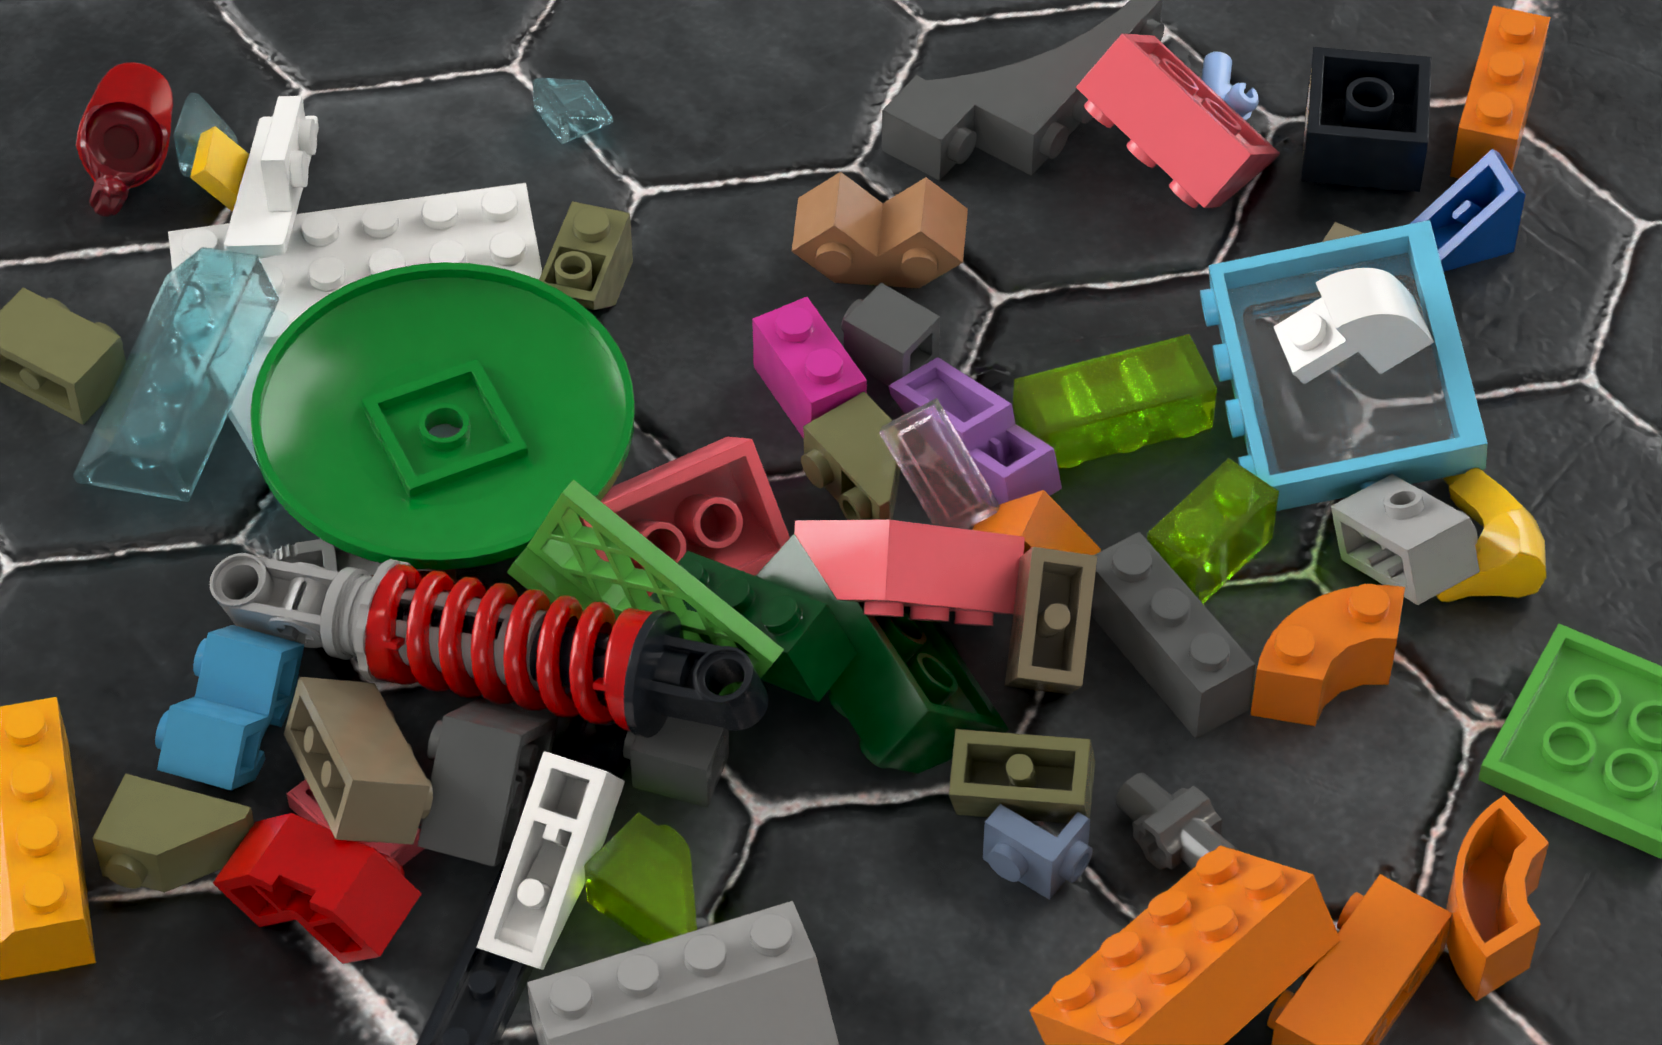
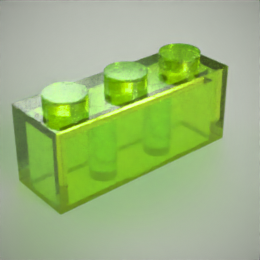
(1118, 401)

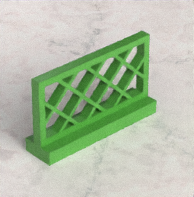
(565, 562)

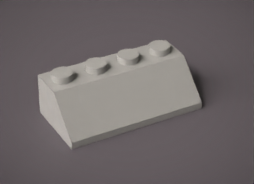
(712, 986)

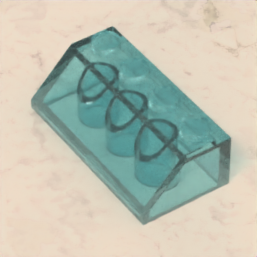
(181, 377)

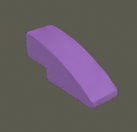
(1005, 453)

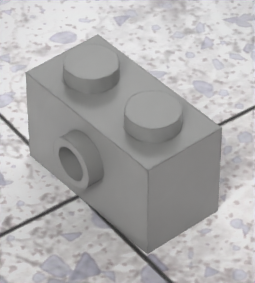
(1406, 538)

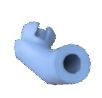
(1217, 76)

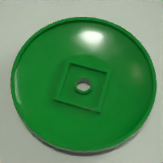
(419, 346)

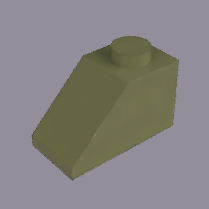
(166, 834)

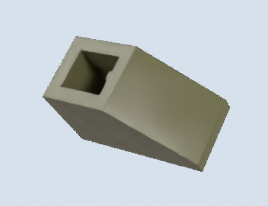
(591, 255)
(852, 459)

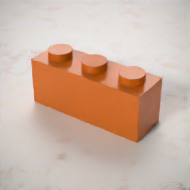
(1501, 88)
(1369, 975)

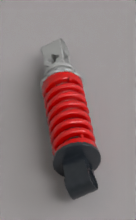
(496, 643)

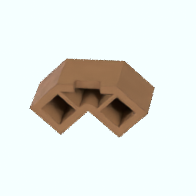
(872, 242)

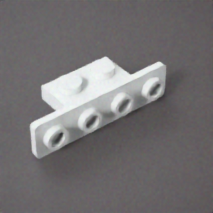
(273, 181)

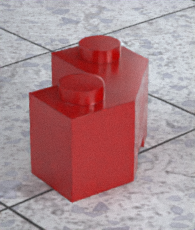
(331, 886)

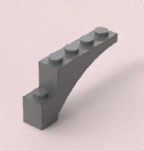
(1009, 111)

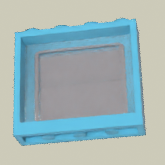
(1350, 421)

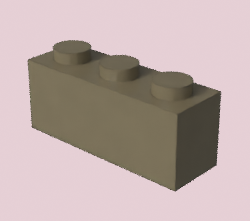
(357, 761)

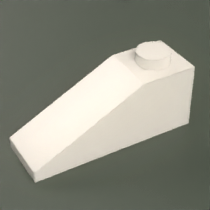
(545, 869)

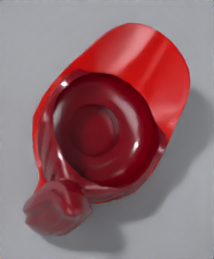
(124, 133)

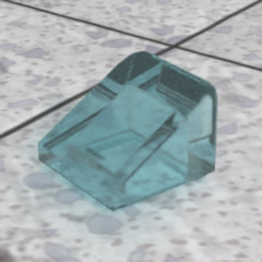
(569, 107)
(195, 119)

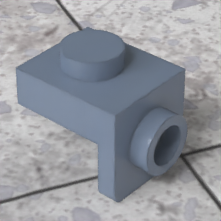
(1032, 855)

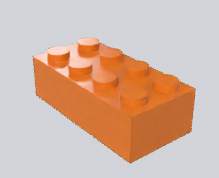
(1195, 958)

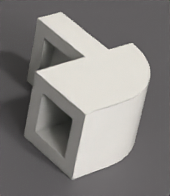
(1357, 313)

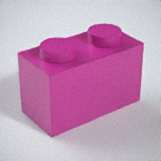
(803, 362)

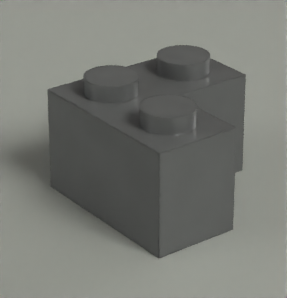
(481, 777)

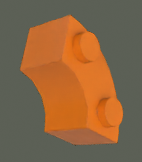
(1327, 649)
(1491, 919)

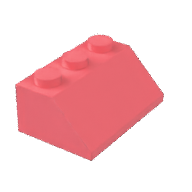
(1174, 121)
(706, 505)
(916, 567)

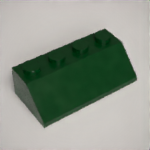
(905, 682)

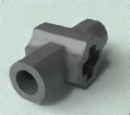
(1168, 825)

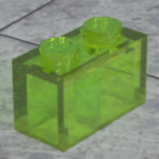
(1217, 528)

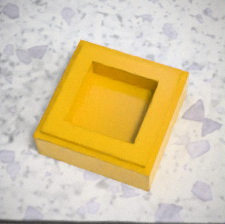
(219, 166)

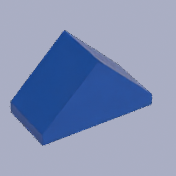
(1477, 214)

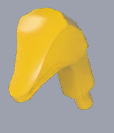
(1511, 543)

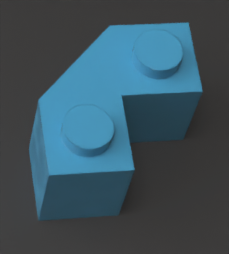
(240, 691)

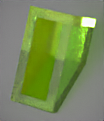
(644, 881)

